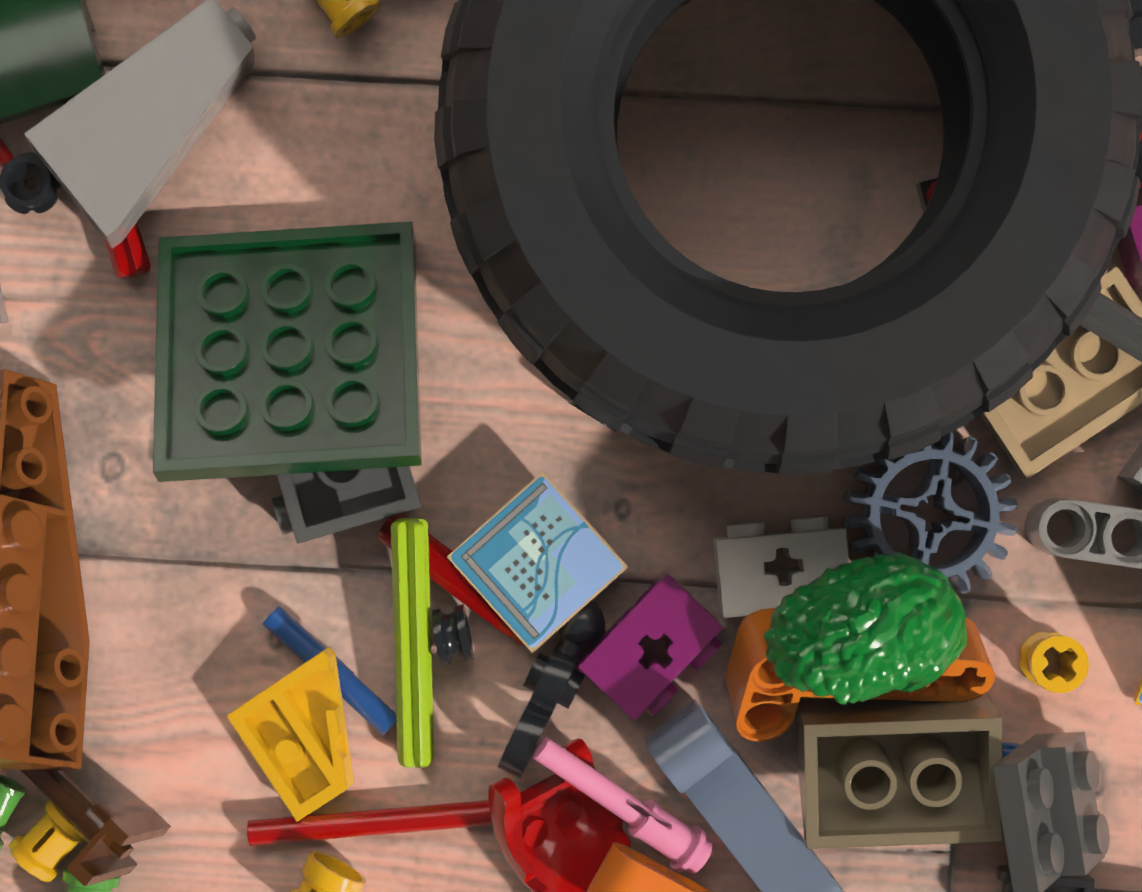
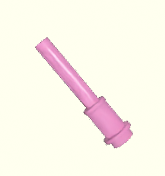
(647, 821)

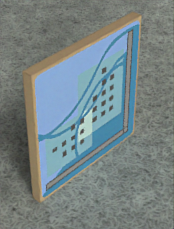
(537, 562)

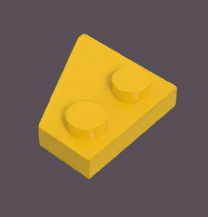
(300, 735)

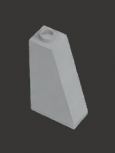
(143, 117)

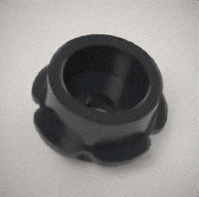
(14, 179)

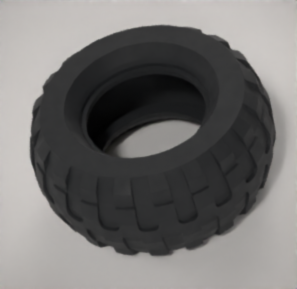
(807, 381)

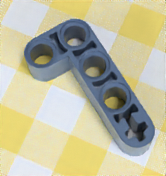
(736, 804)

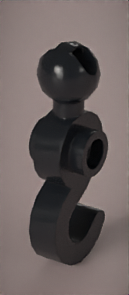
(552, 683)

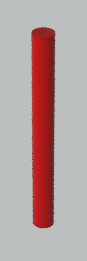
(369, 823)

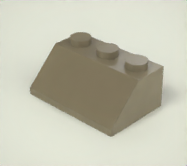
(898, 772)

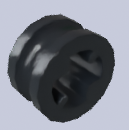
(452, 634)

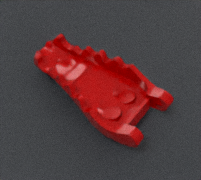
(553, 830)

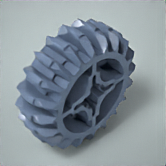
(936, 483)

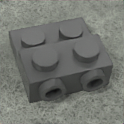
(339, 500)
(1050, 810)

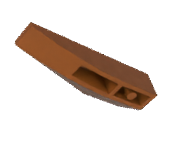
(40, 586)

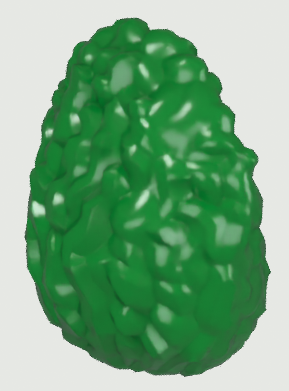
(867, 629)

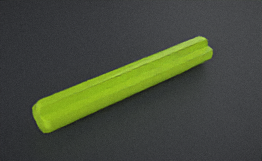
(412, 642)

